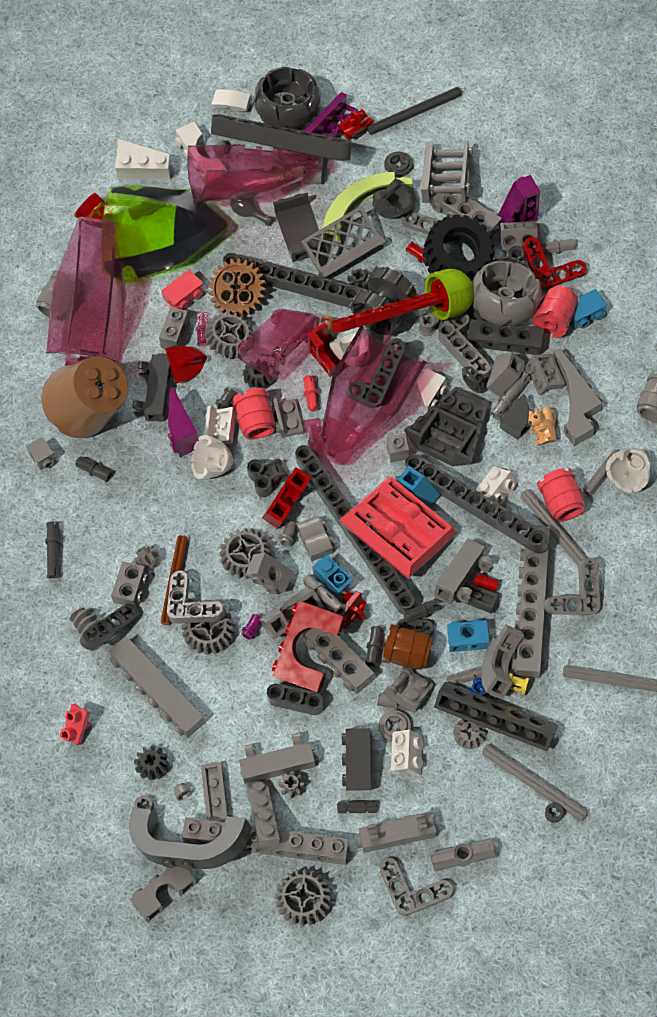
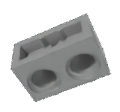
(518, 231)
(125, 584)

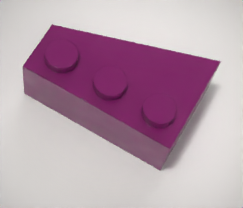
(521, 201)

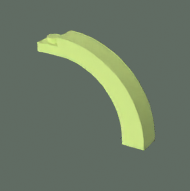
(355, 195)

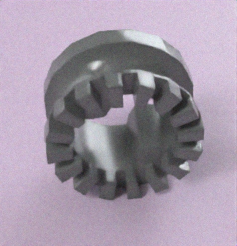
(558, 809)

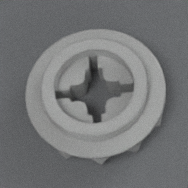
(393, 716)
(462, 738)

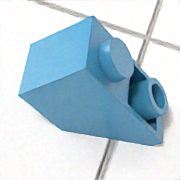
(590, 306)
(419, 486)
(331, 575)

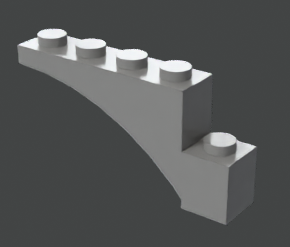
(582, 400)

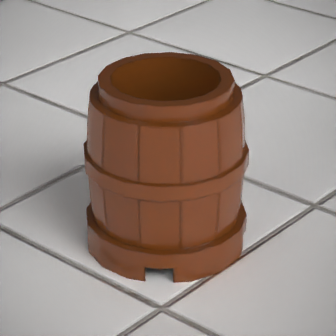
(407, 648)

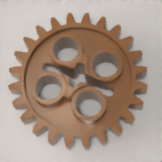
(253, 288)

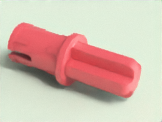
(310, 393)

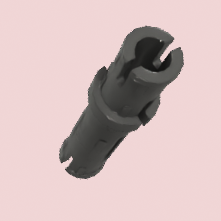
(52, 542)

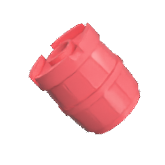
(556, 311)
(254, 413)
(562, 494)

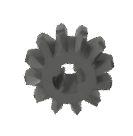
(252, 379)
(143, 766)

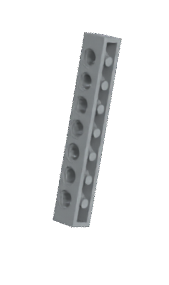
(531, 666)
(291, 843)

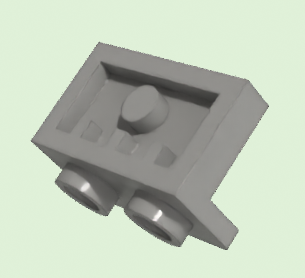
(544, 373)
(287, 417)

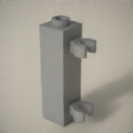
(460, 570)
(277, 762)
(396, 832)

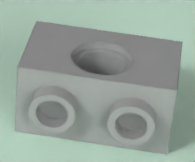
(174, 328)
(269, 573)

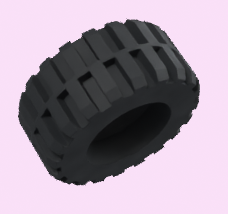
(461, 230)

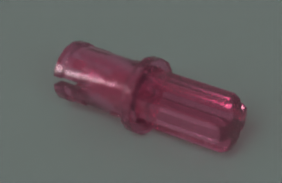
(202, 321)

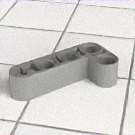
(466, 350)

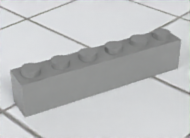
(156, 687)

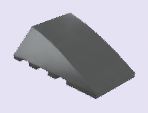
(450, 428)

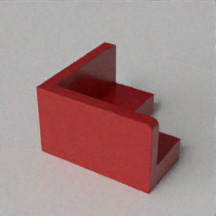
(319, 348)

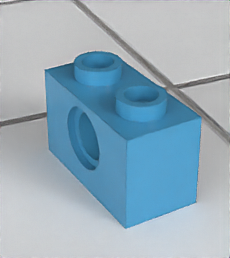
(459, 643)

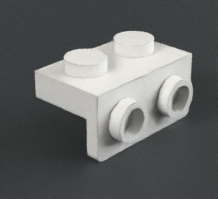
(220, 424)
(497, 485)
(407, 752)

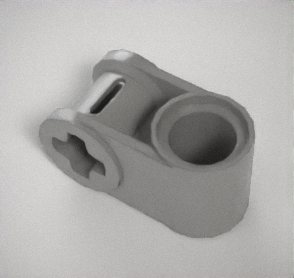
(429, 322)

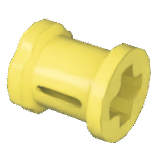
(519, 684)

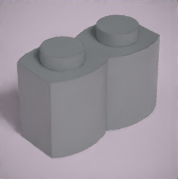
(315, 538)

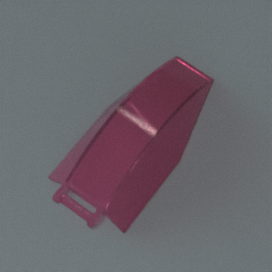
(88, 295)

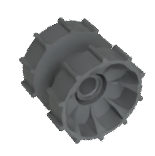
(388, 288)

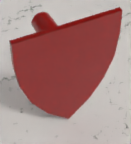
(185, 362)

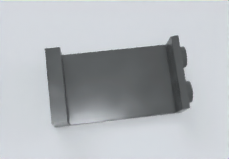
(297, 224)

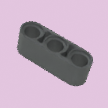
(288, 692)

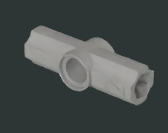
(476, 852)

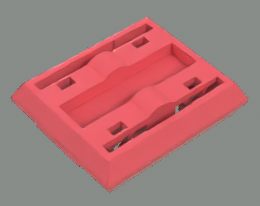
(400, 522)

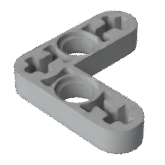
(581, 600)
(185, 608)
(412, 897)

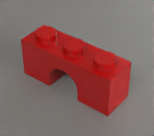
(286, 497)

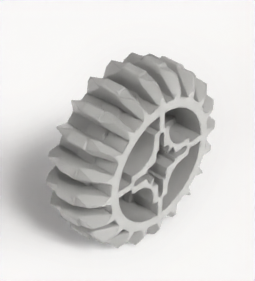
(229, 327)
(238, 555)
(190, 633)
(294, 897)

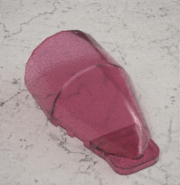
(243, 173)
(349, 423)

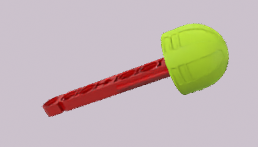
(446, 293)

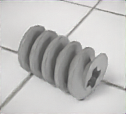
(84, 619)

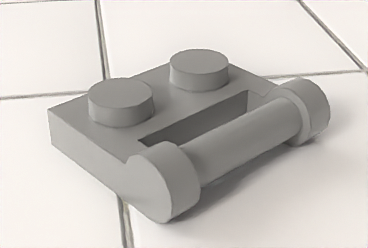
(414, 692)

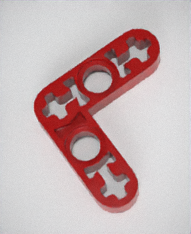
(544, 270)

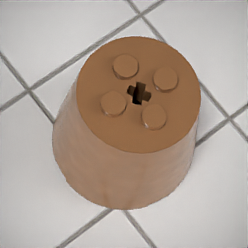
(84, 396)

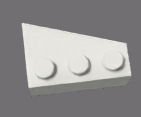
(141, 162)

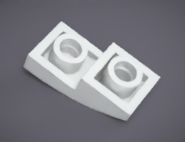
(231, 99)

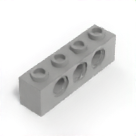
(441, 203)
(356, 681)

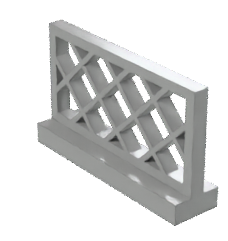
(353, 253)

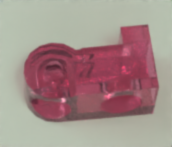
(313, 428)

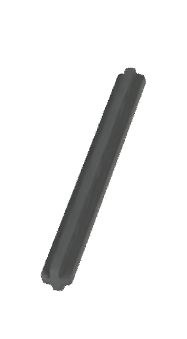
(414, 110)

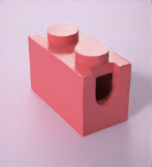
(183, 290)

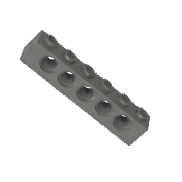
(496, 716)

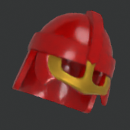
(91, 208)

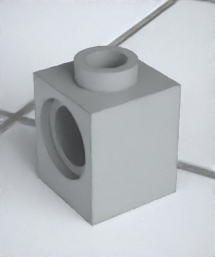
(397, 447)
(41, 453)

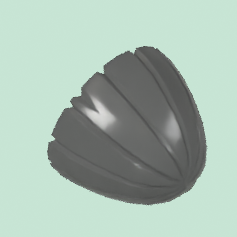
(393, 200)

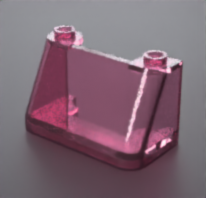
(276, 339)

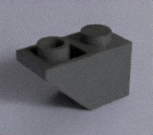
(516, 419)

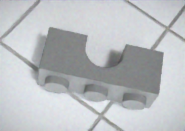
(278, 619)
(146, 899)

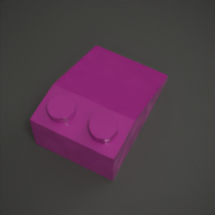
(182, 431)

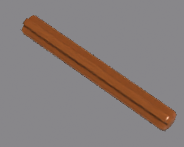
(177, 564)

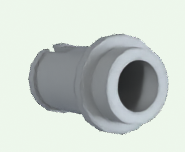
(286, 538)

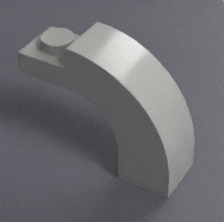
(496, 661)

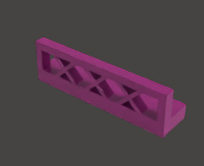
(329, 114)

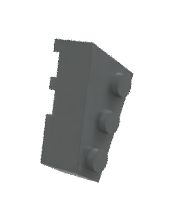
(357, 759)

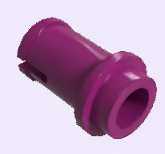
(250, 630)

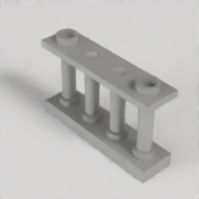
(431, 165)

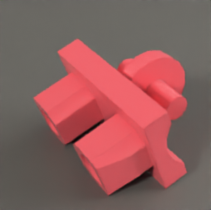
(76, 724)

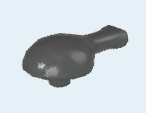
(247, 209)

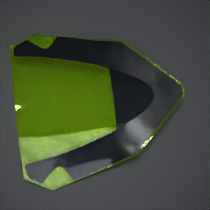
(159, 228)

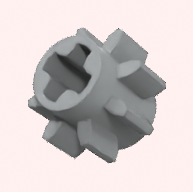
(146, 556)
(286, 781)

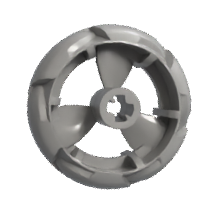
(501, 306)

